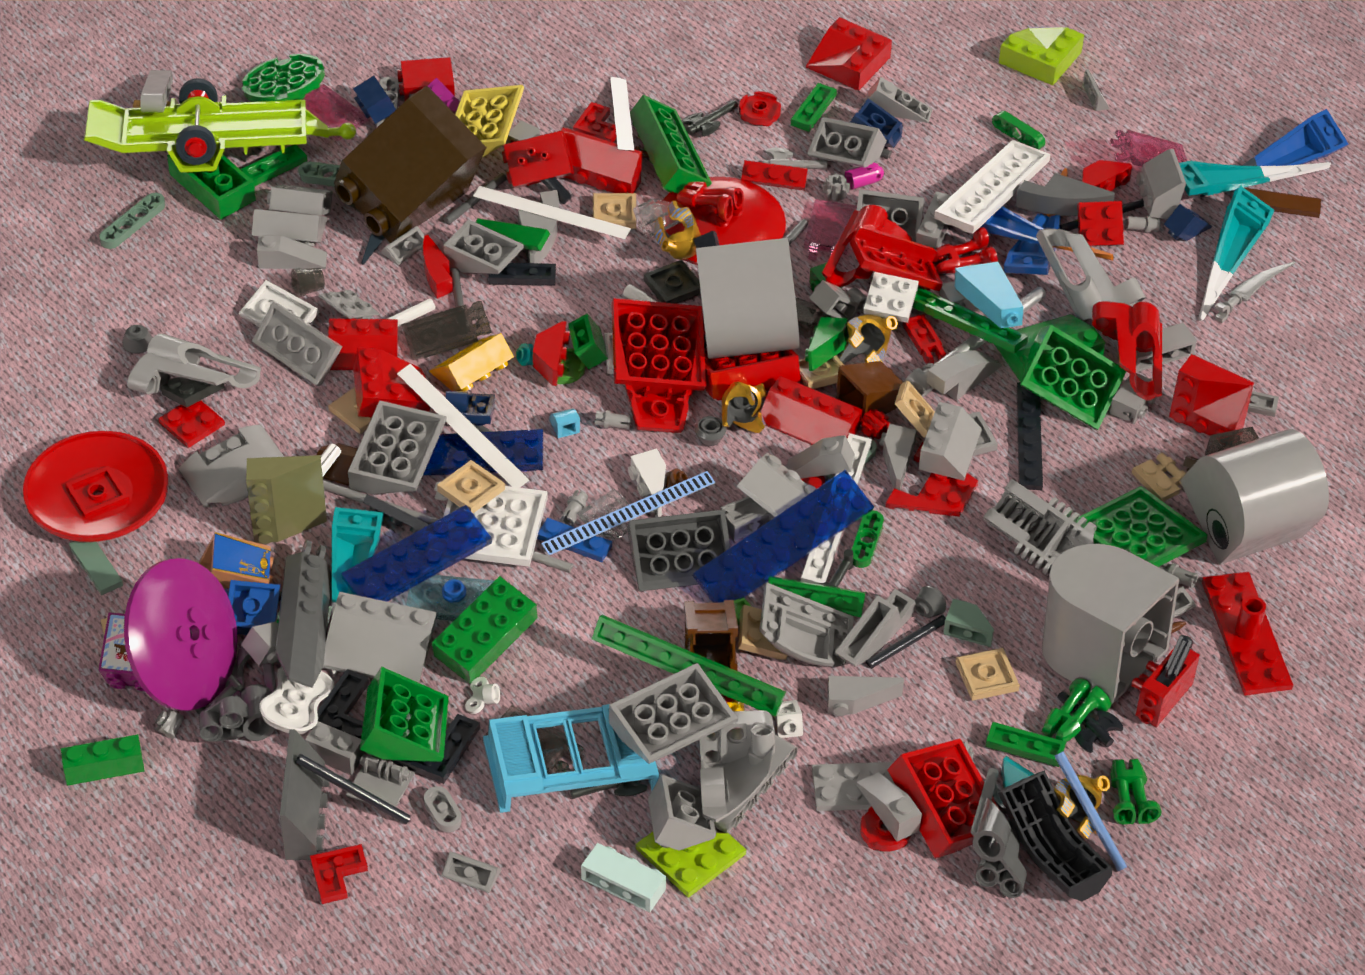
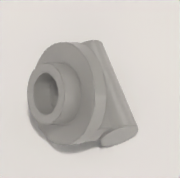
(169, 723)

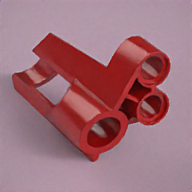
(1134, 330)

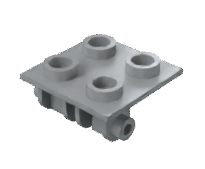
(349, 304)
(382, 779)

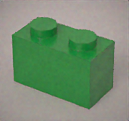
(587, 341)

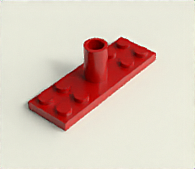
(1247, 633)

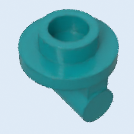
(525, 354)

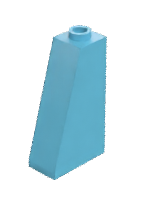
(990, 292)

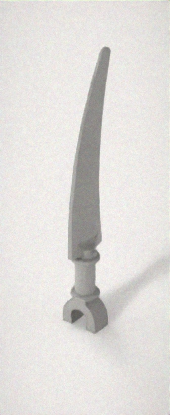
(1246, 290)

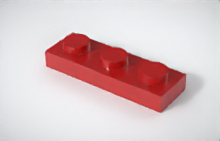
(774, 175)

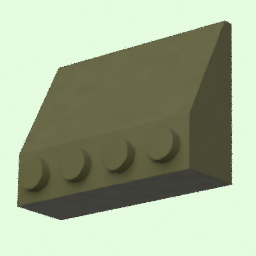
(285, 496)

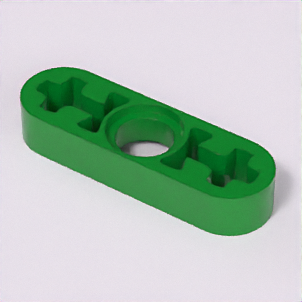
(1008, 123)
(865, 531)

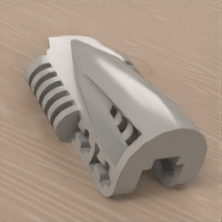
(1038, 525)

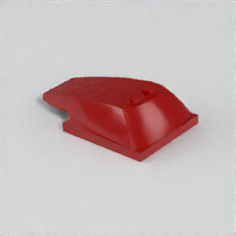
(658, 360)

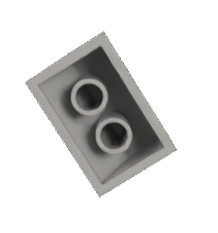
(847, 143)
(1161, 184)
(901, 209)
(290, 225)
(949, 442)
(774, 485)
(678, 815)

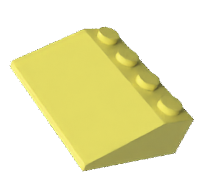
(490, 113)

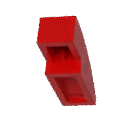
(436, 268)

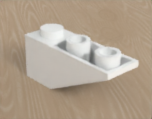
(650, 474)

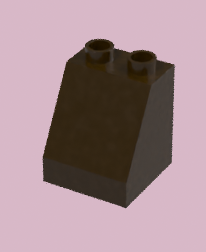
(410, 166)

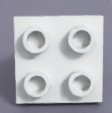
(891, 297)

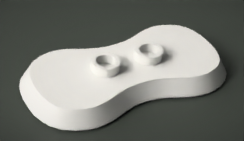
(295, 704)

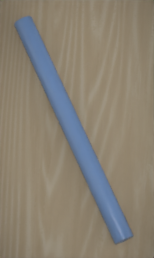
(1090, 811)

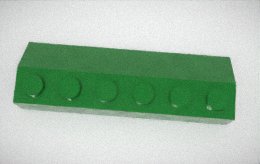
(667, 145)

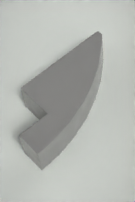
(533, 220)
(961, 372)
(876, 627)

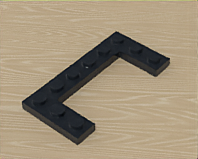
(346, 693)

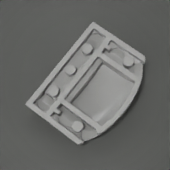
(221, 470)
(803, 627)

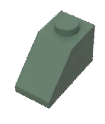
(968, 623)

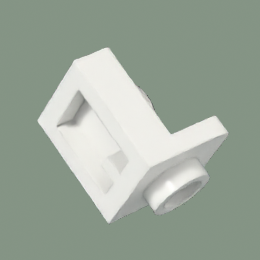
(789, 720)

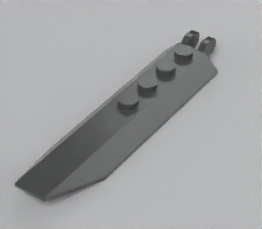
(304, 615)

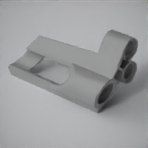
(1097, 284)
(179, 357)

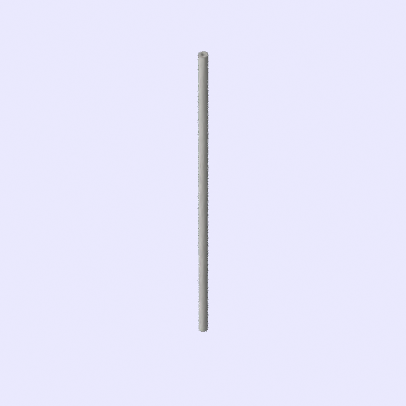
(359, 497)

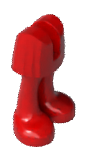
(724, 199)
(978, 242)

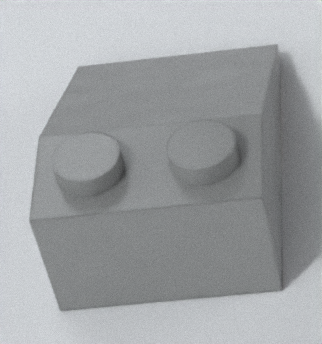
(480, 249)

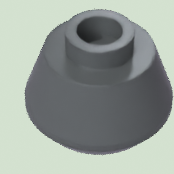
(136, 339)
(710, 430)
(930, 602)

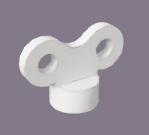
(482, 695)

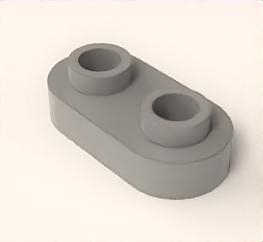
(444, 810)

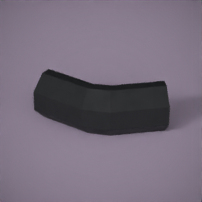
(1052, 839)

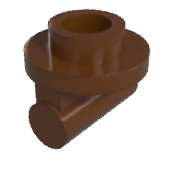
(675, 477)

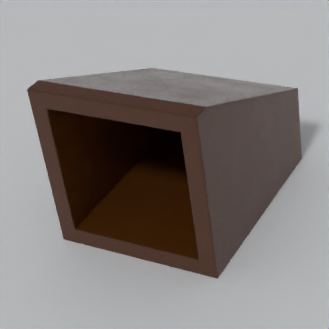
(868, 386)

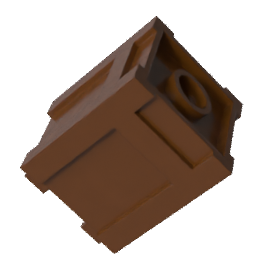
(712, 631)

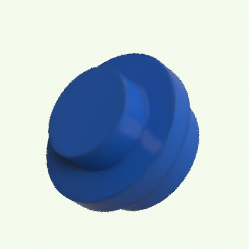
(454, 591)

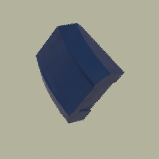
(875, 116)

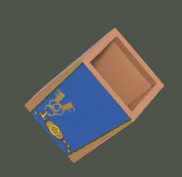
(237, 560)

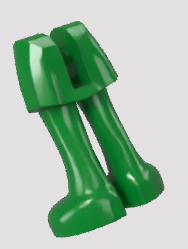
(1068, 725)
(1133, 779)

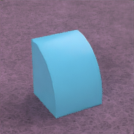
(565, 422)

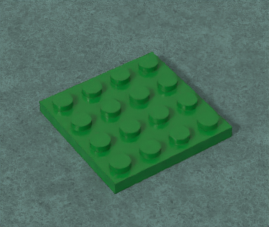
(1144, 527)

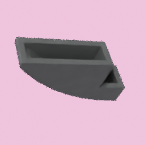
(1059, 195)

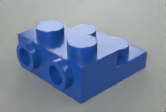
(253, 603)

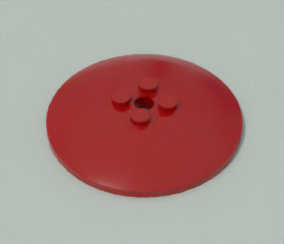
(756, 220)
(68, 472)

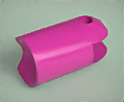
(862, 176)

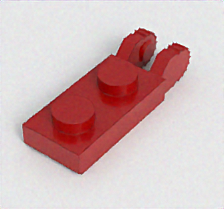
(924, 338)

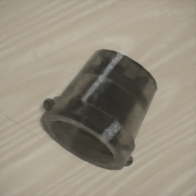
(307, 280)

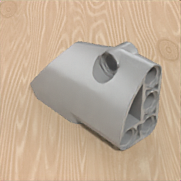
(737, 764)

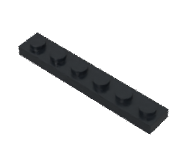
(1029, 439)

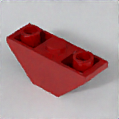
(1107, 174)
(550, 352)

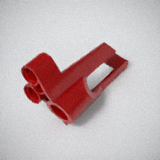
(868, 216)

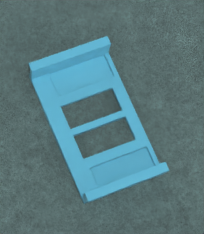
(519, 764)

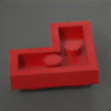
(593, 123)
(331, 868)

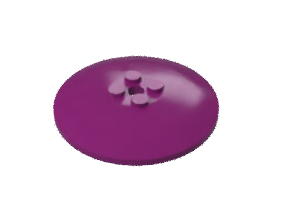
(165, 660)

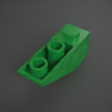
(828, 341)

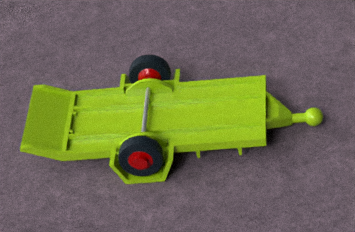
(202, 127)

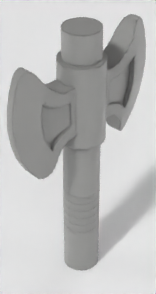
(780, 157)

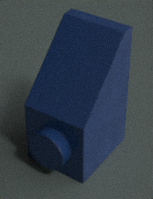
(1185, 224)

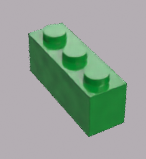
(102, 760)

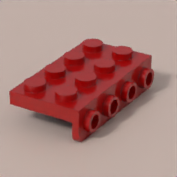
(895, 257)

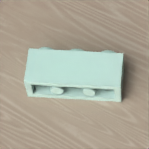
(623, 877)

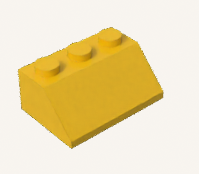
(473, 363)

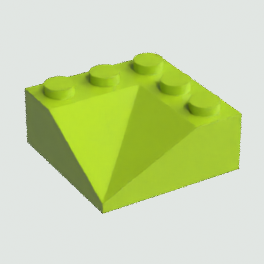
(1042, 52)

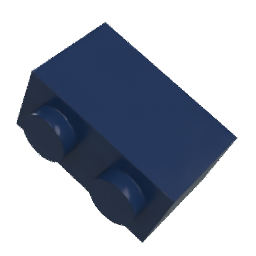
(373, 100)

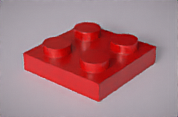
(1101, 222)
(191, 423)

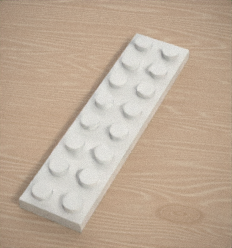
(991, 186)

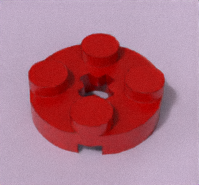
(752, 114)
(875, 836)

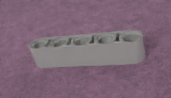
(156, 91)
(783, 754)

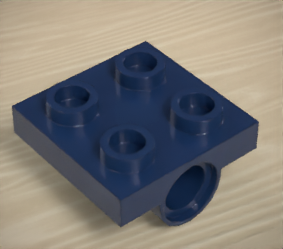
(474, 407)

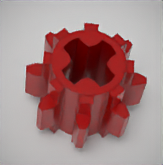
(874, 423)

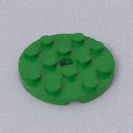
(283, 78)

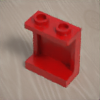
(420, 73)

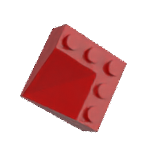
(850, 54)
(378, 381)
(1210, 397)

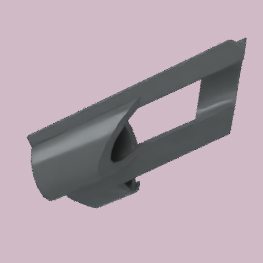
(239, 713)
(996, 843)

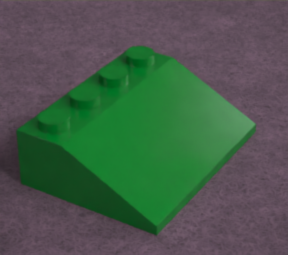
(1068, 324)
(1071, 376)
(403, 719)

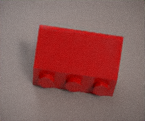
(364, 334)

